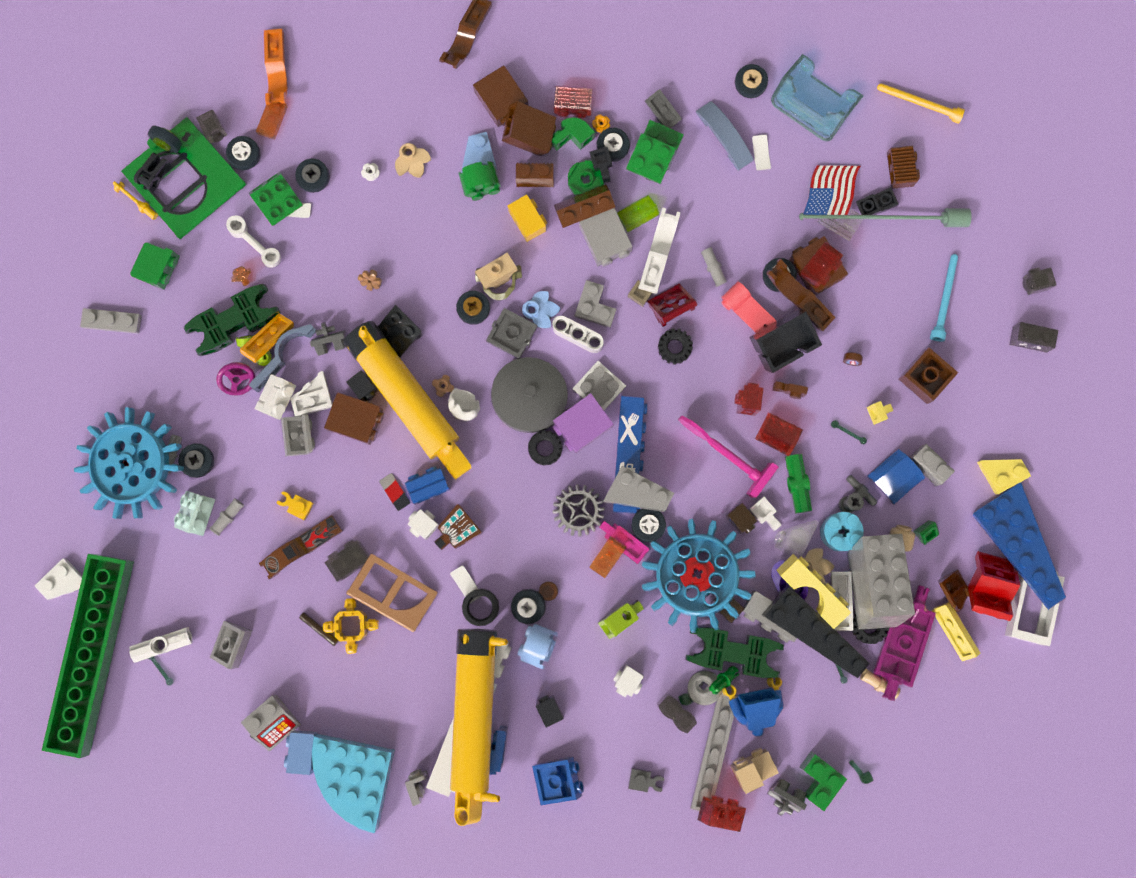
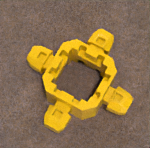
(336, 625)

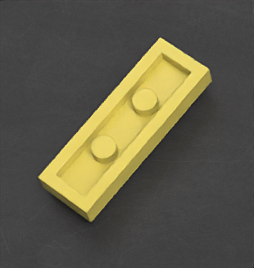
(956, 632)

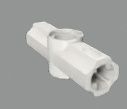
(150, 648)

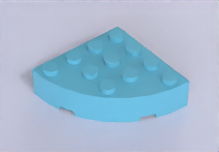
(352, 778)

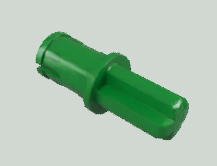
(724, 680)

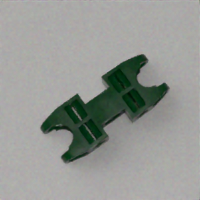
(220, 326)
(751, 654)

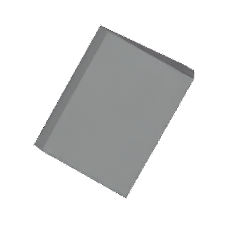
(230, 645)

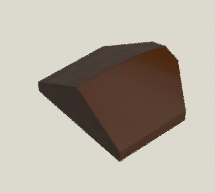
(954, 589)

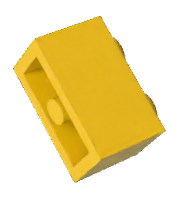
(527, 218)

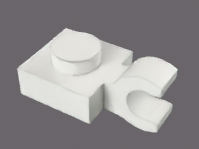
(764, 512)

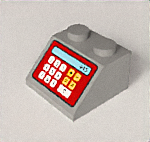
(270, 723)

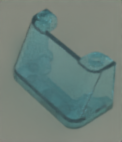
(812, 101)

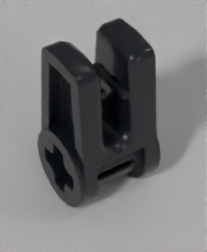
(152, 172)

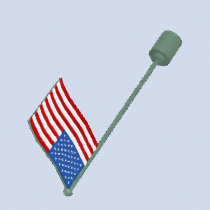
(833, 194)

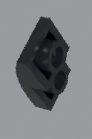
(877, 203)

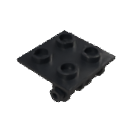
(399, 330)

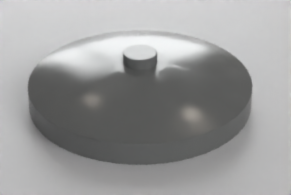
(529, 394)

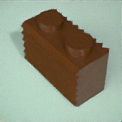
(902, 167)
(534, 175)

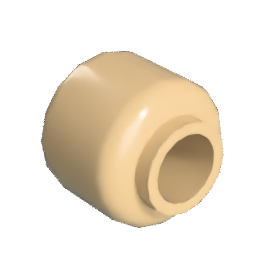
(908, 536)

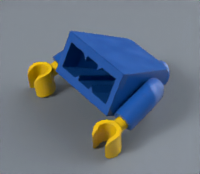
(757, 708)

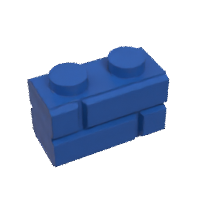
(427, 485)

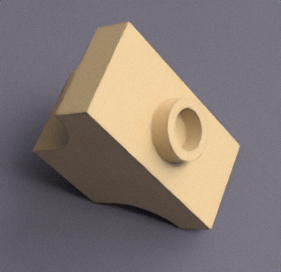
(496, 272)

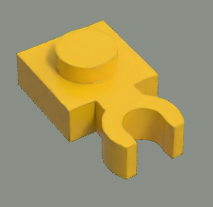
(297, 506)

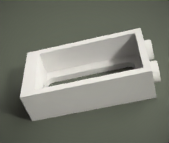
(1045, 621)

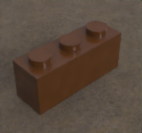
(584, 206)

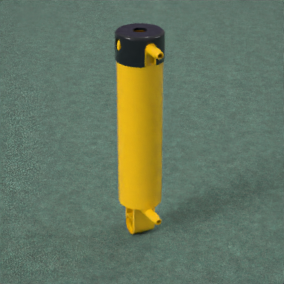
(406, 396)
(473, 722)

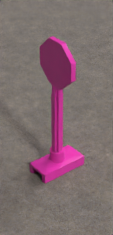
(760, 478)

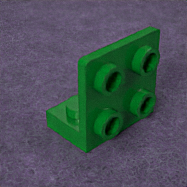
(275, 199)

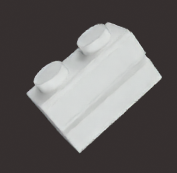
(275, 397)

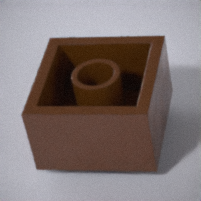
(928, 375)

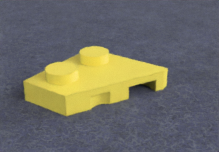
(1003, 473)

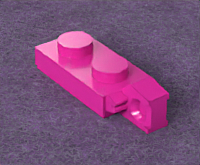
(634, 548)

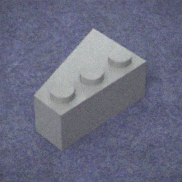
(638, 492)

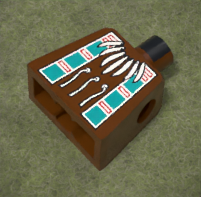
(457, 529)

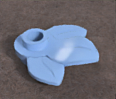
(543, 309)

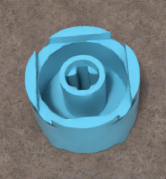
(842, 520)

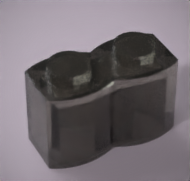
(680, 716)

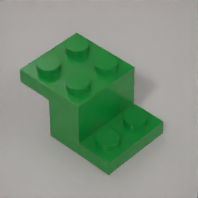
(654, 152)

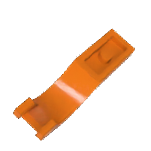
(275, 66)

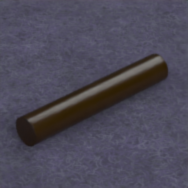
(318, 628)

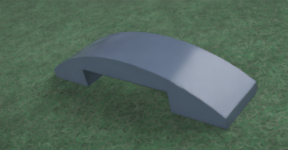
(726, 134)

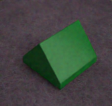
(927, 532)

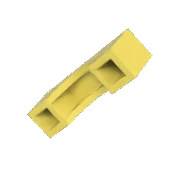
(797, 575)

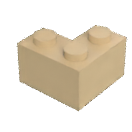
(753, 769)

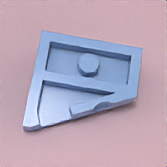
(478, 150)

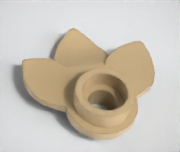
(413, 162)
(816, 562)

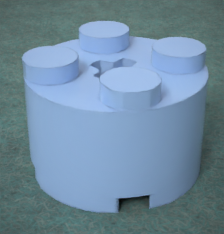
(538, 646)

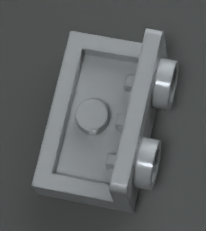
(297, 435)

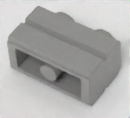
(931, 465)

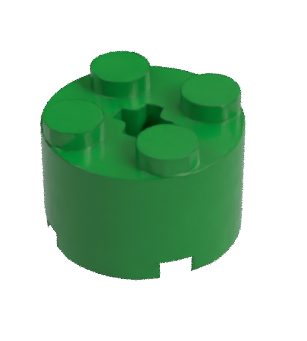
(479, 180)

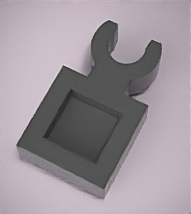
(642, 780)

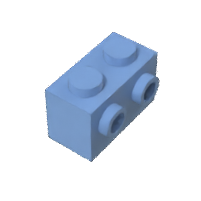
(299, 752)

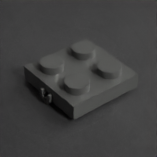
(511, 333)

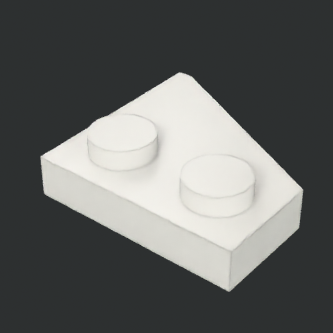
(312, 397)
(59, 580)

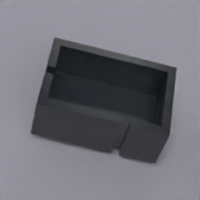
(781, 339)

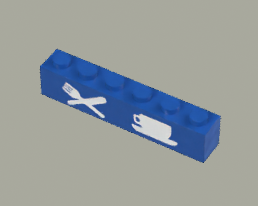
(629, 441)

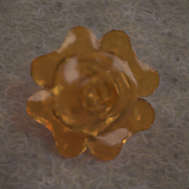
(241, 275)

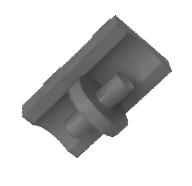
(320, 342)
(785, 801)

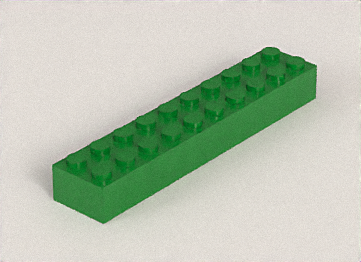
(87, 656)

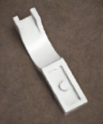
(659, 252)

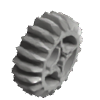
(587, 495)

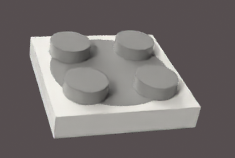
(601, 384)

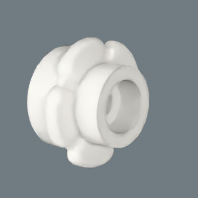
(370, 176)

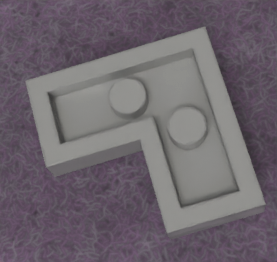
(589, 306)

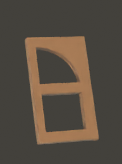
(407, 618)

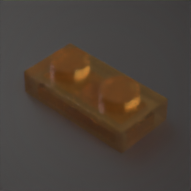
(271, 119)
(607, 557)

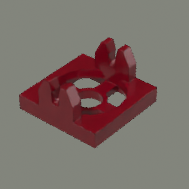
(676, 292)

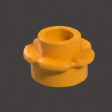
(596, 123)

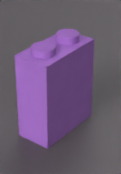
(582, 424)

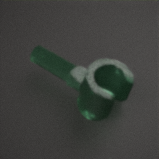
(685, 699)
(865, 777)

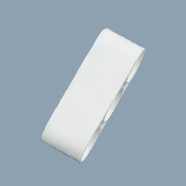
(571, 327)

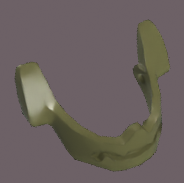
(501, 296)

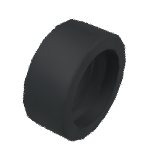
(475, 621)

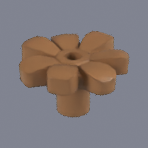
(370, 279)

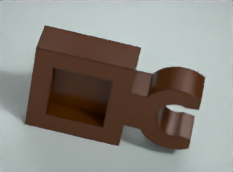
(795, 391)

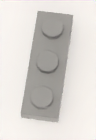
(110, 321)

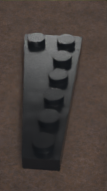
(805, 624)

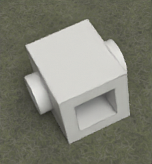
(422, 524)
(628, 681)

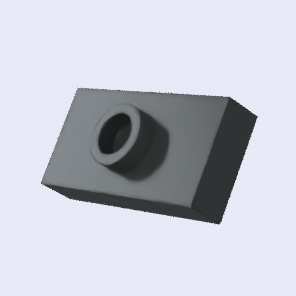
(663, 109)

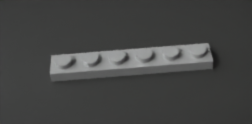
(713, 752)

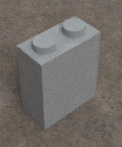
(606, 237)

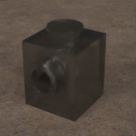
(211, 126)
(1038, 280)

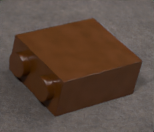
(497, 93)
(529, 129)
(801, 257)
(354, 418)

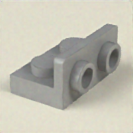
(414, 788)

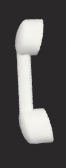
(269, 257)

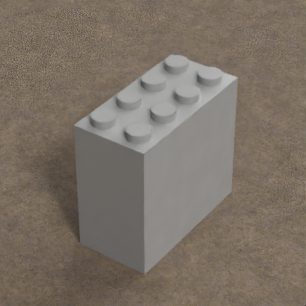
(880, 581)

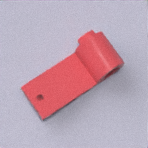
(746, 307)

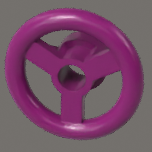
(235, 375)

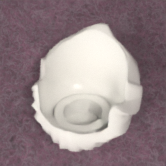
(463, 404)

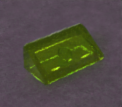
(638, 213)

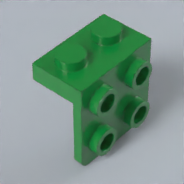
(154, 265)

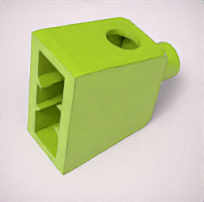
(615, 623)

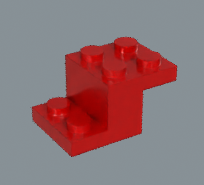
(993, 586)

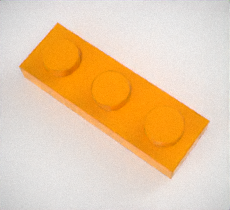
(266, 337)

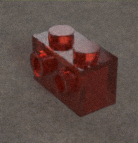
(749, 399)
(779, 434)
(721, 813)

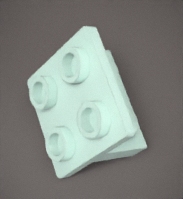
(193, 513)

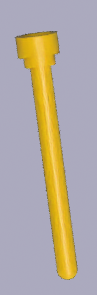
(955, 114)

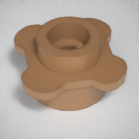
(444, 380)

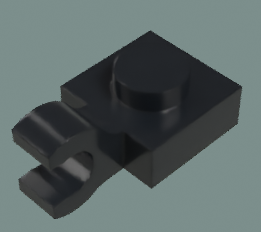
(602, 161)

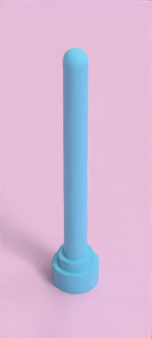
(938, 333)

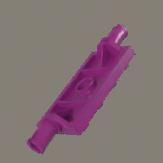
(905, 646)

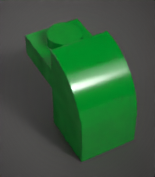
(575, 130)

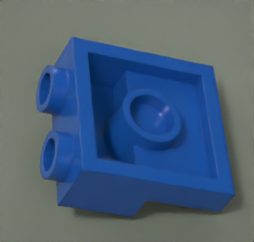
(498, 750)
(558, 781)

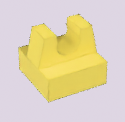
(879, 412)

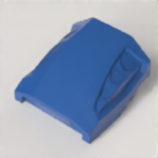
(896, 476)

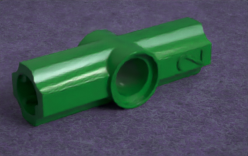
(798, 483)

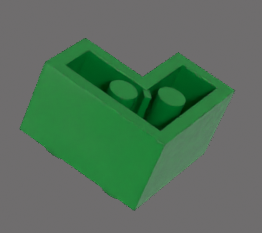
(826, 782)

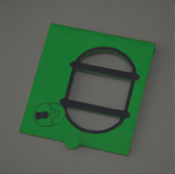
(214, 172)

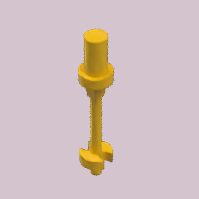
(144, 207)

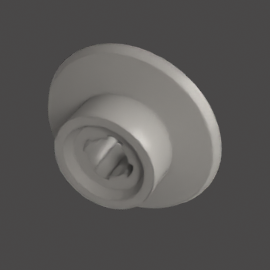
(700, 696)

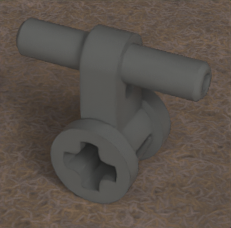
(855, 500)

